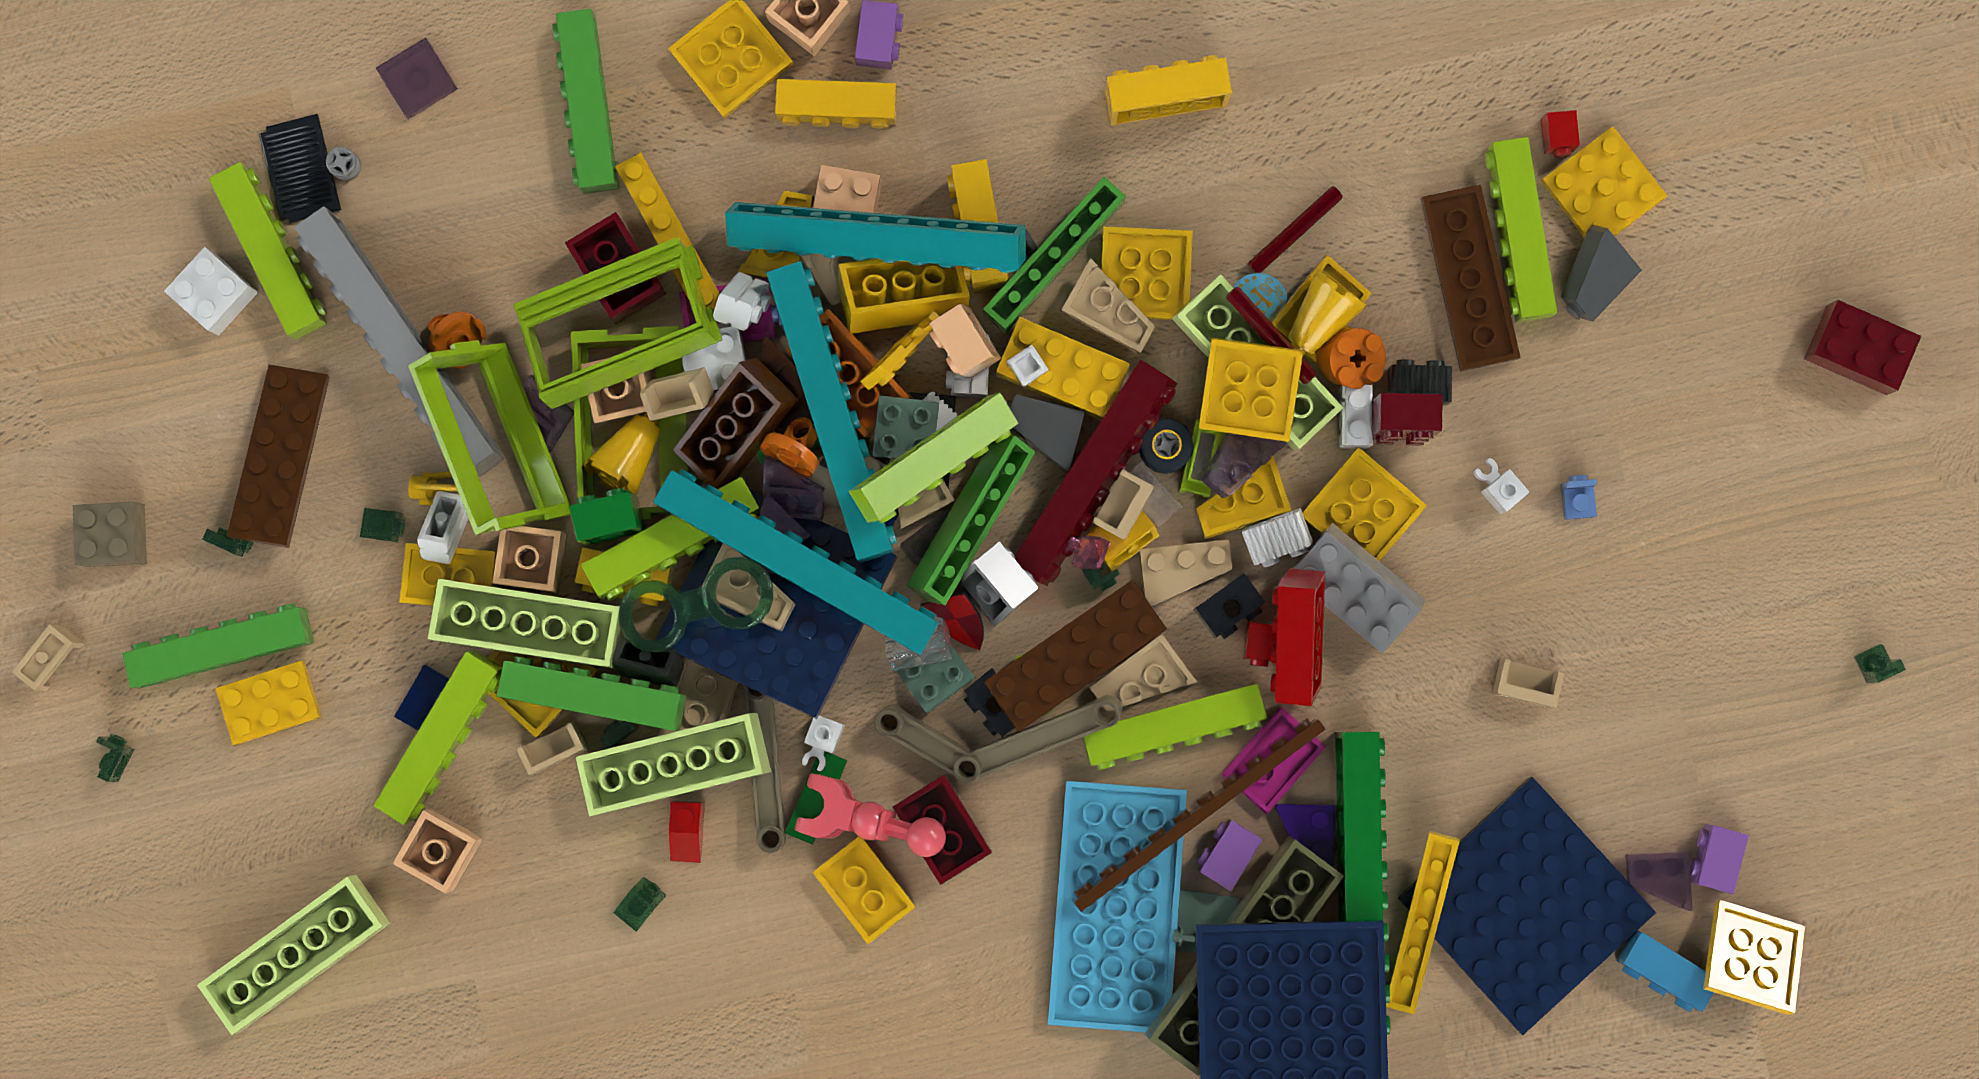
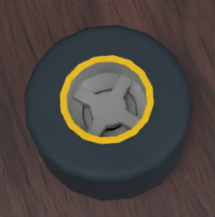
(1173, 439)

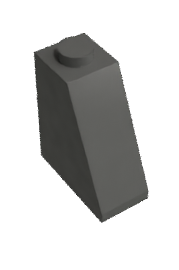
(1598, 274)
(1048, 428)

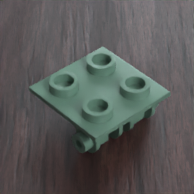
(902, 424)
(936, 681)
(1200, 909)

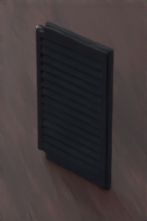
(298, 168)

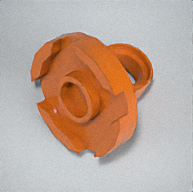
(454, 328)
(793, 450)

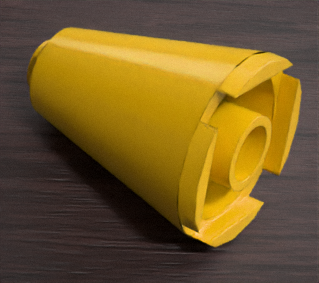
(1323, 313)
(625, 455)

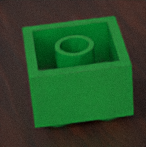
(606, 517)

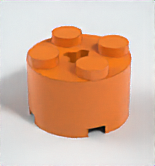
(1366, 361)

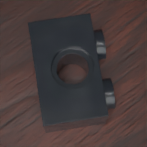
(1240, 591)
(976, 700)

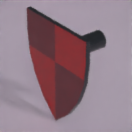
(961, 618)

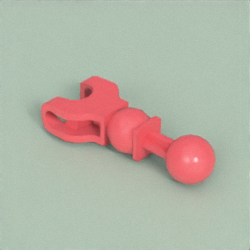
(866, 819)

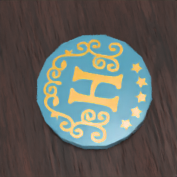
(1264, 292)

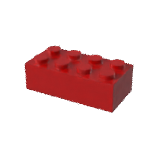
(1299, 637)

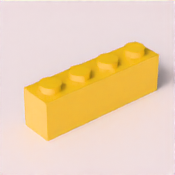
(836, 103)

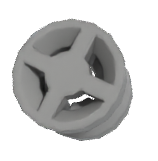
(338, 159)

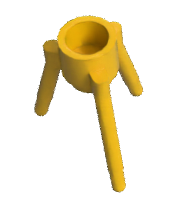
(426, 486)

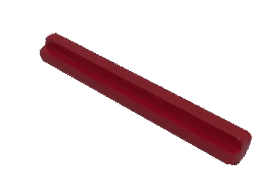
(1295, 230)
(1265, 328)

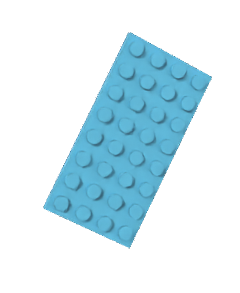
(1120, 951)

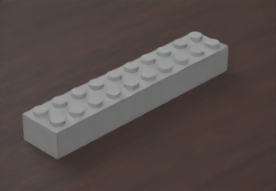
(386, 324)

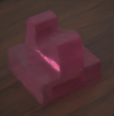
(1088, 551)

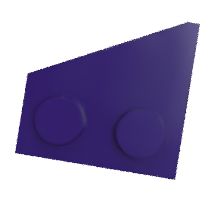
(1311, 827)

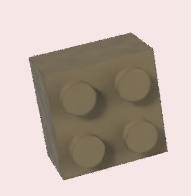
(109, 534)

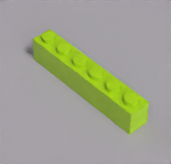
(1521, 229)
(268, 251)
(933, 458)
(655, 548)
(1176, 724)
(438, 737)

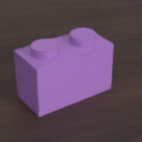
(878, 34)
(1228, 854)
(1718, 858)

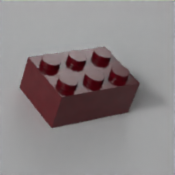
(606, 244)
(1862, 347)
(1406, 418)
(963, 840)

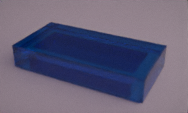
(421, 697)

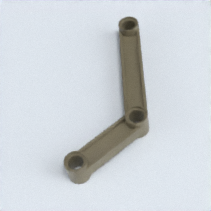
(1003, 751)
(767, 787)

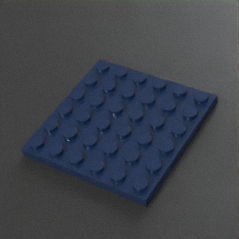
(809, 653)
(1533, 906)
(1292, 1000)

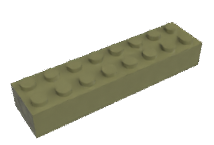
(1286, 891)

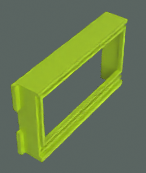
(602, 284)
(517, 422)
(671, 427)

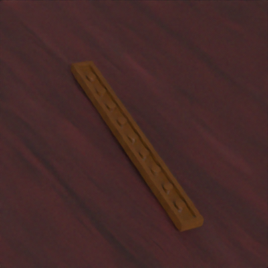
(1186, 820)

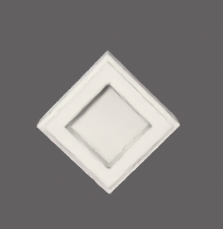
(1027, 366)

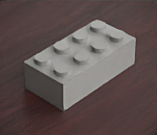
(1362, 588)

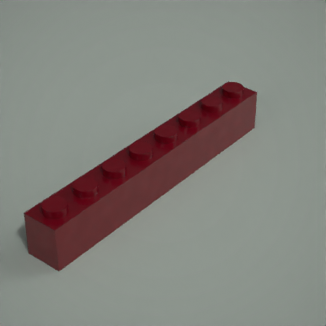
(1095, 472)

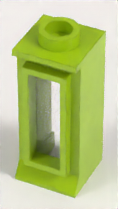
(1205, 446)

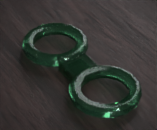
(695, 604)

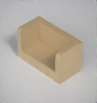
(677, 394)
(1124, 504)
(46, 656)
(1527, 683)
(552, 748)

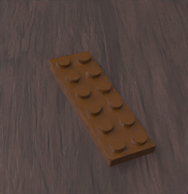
(1470, 278)
(278, 456)
(1075, 655)

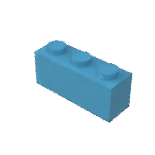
(1665, 971)

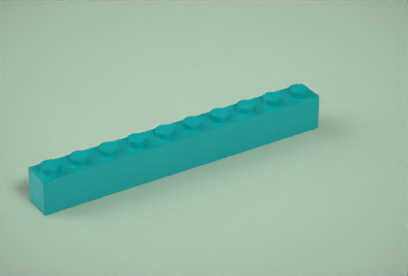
(876, 236)
(828, 403)
(796, 562)

